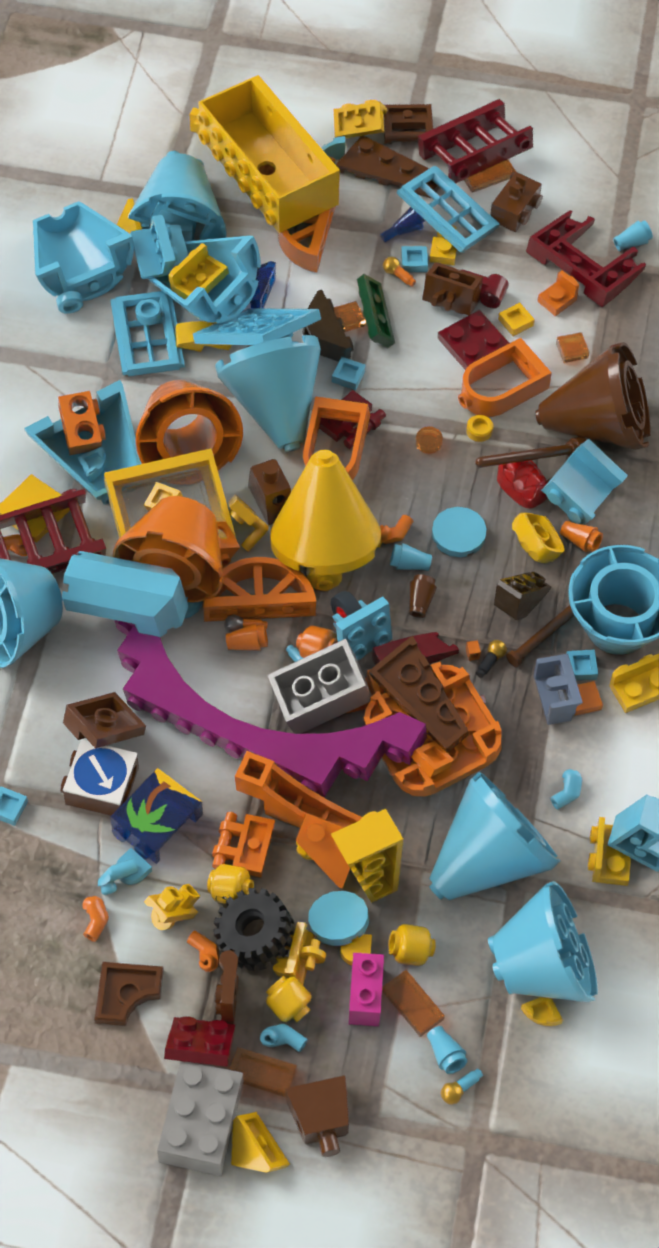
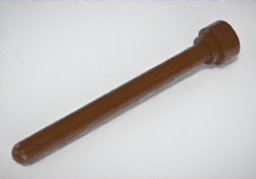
(533, 454)

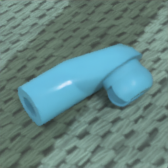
(114, 873)
(281, 1035)

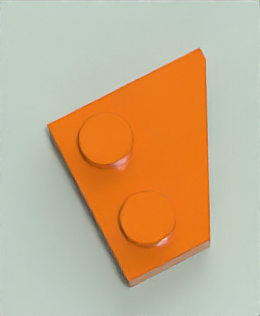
(319, 844)

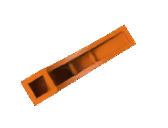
(285, 796)

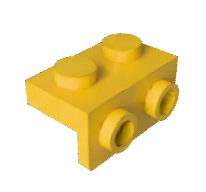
(197, 271)

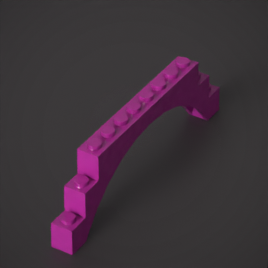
(308, 758)

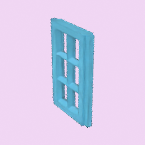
(444, 227)
(126, 346)

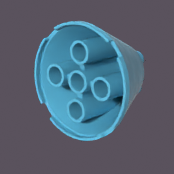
(543, 952)

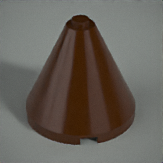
(601, 402)

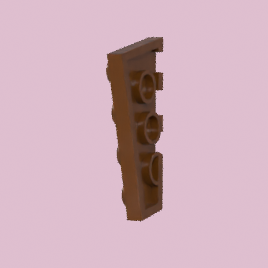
(381, 163)
(413, 686)

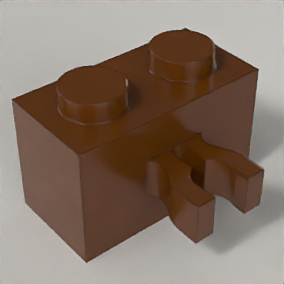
(516, 202)
(452, 289)

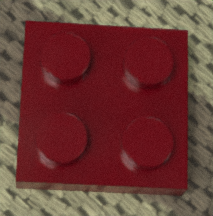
(471, 338)
(200, 1041)

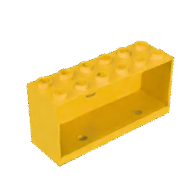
(253, 129)

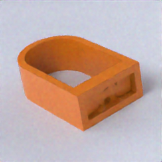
(526, 361)
(342, 411)

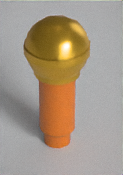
(392, 266)

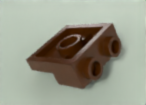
(103, 720)

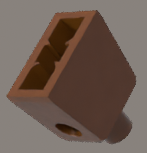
(266, 483)
(320, 1112)

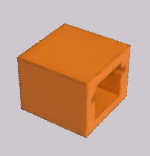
(473, 650)

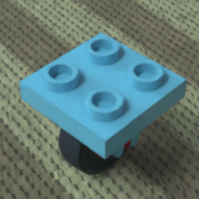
(360, 623)

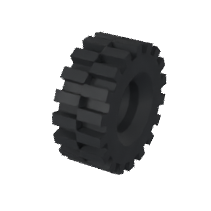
(265, 944)

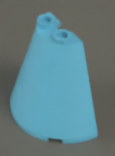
(181, 188)
(80, 252)
(232, 292)
(118, 446)

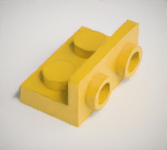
(359, 119)
(636, 683)
(606, 862)

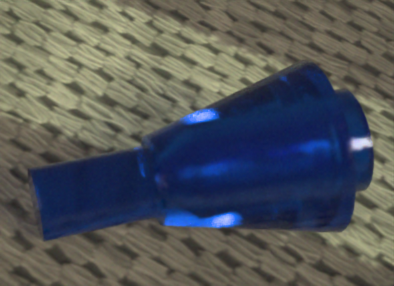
(407, 223)

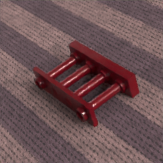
(468, 126)
(61, 556)

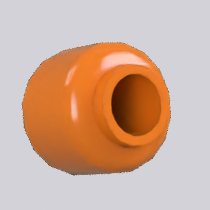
(314, 640)

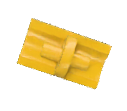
(172, 906)
(302, 956)

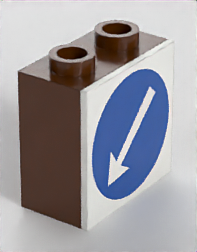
(99, 778)

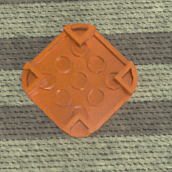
(469, 756)

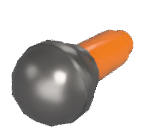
(235, 622)

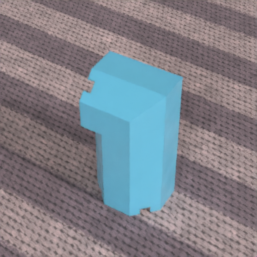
(125, 592)

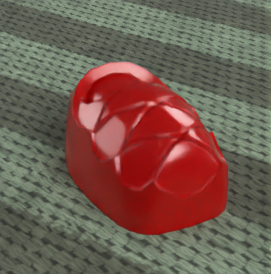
(523, 483)

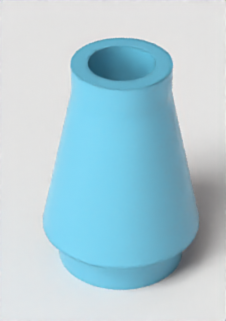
(635, 235)
(409, 558)
(447, 1051)

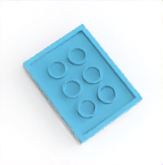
(257, 326)

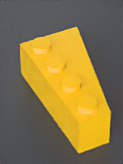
(373, 853)

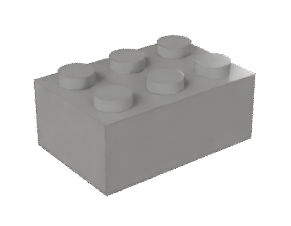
(320, 687)
(200, 1118)

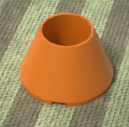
(215, 427)
(180, 537)

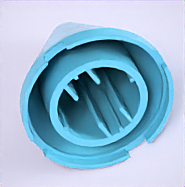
(275, 386)
(488, 845)

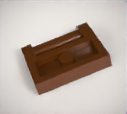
(406, 117)
(227, 991)

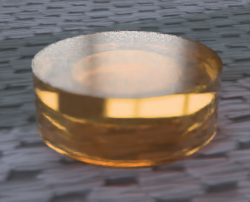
(429, 440)

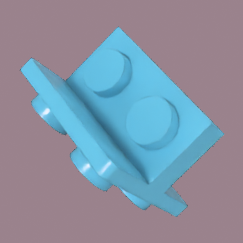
(158, 248)

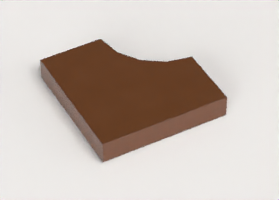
(124, 988)

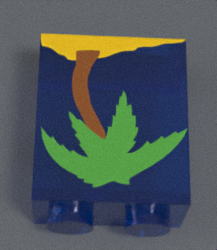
(154, 814)

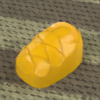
(538, 537)

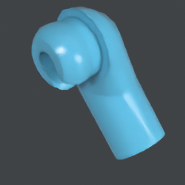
(571, 791)

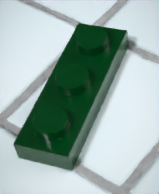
(375, 311)

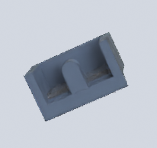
(557, 688)

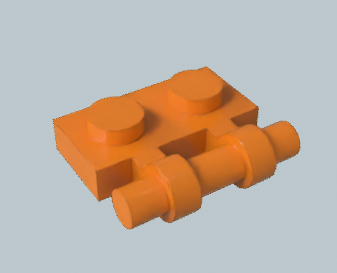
(252, 846)

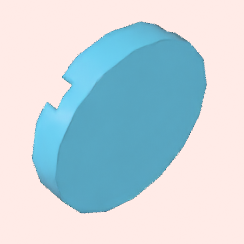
(459, 531)
(338, 918)

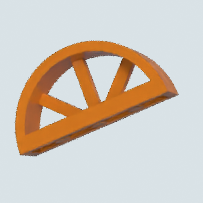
(300, 255)
(261, 605)

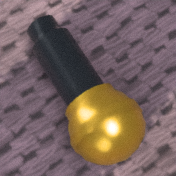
(496, 650)

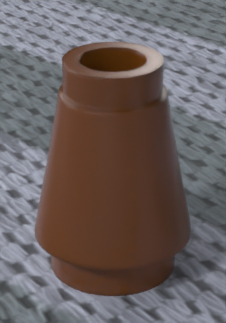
(421, 594)

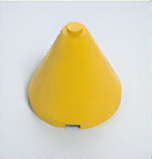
(325, 521)

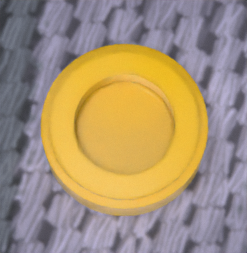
(479, 428)

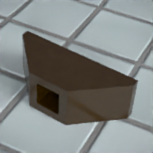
(329, 330)
(520, 594)

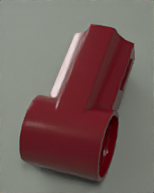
(492, 289)

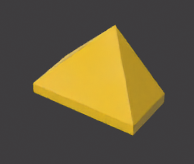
(254, 1145)

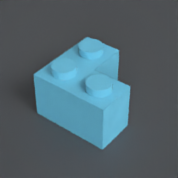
(637, 832)

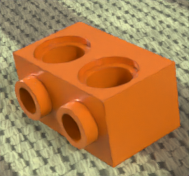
(76, 423)

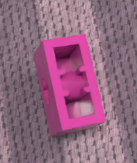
(366, 989)

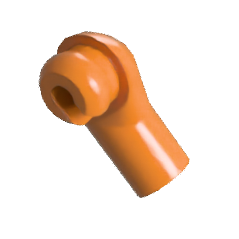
(396, 533)
(15, 544)
(99, 917)
(207, 949)

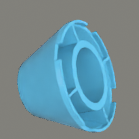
(618, 577)
(28, 607)

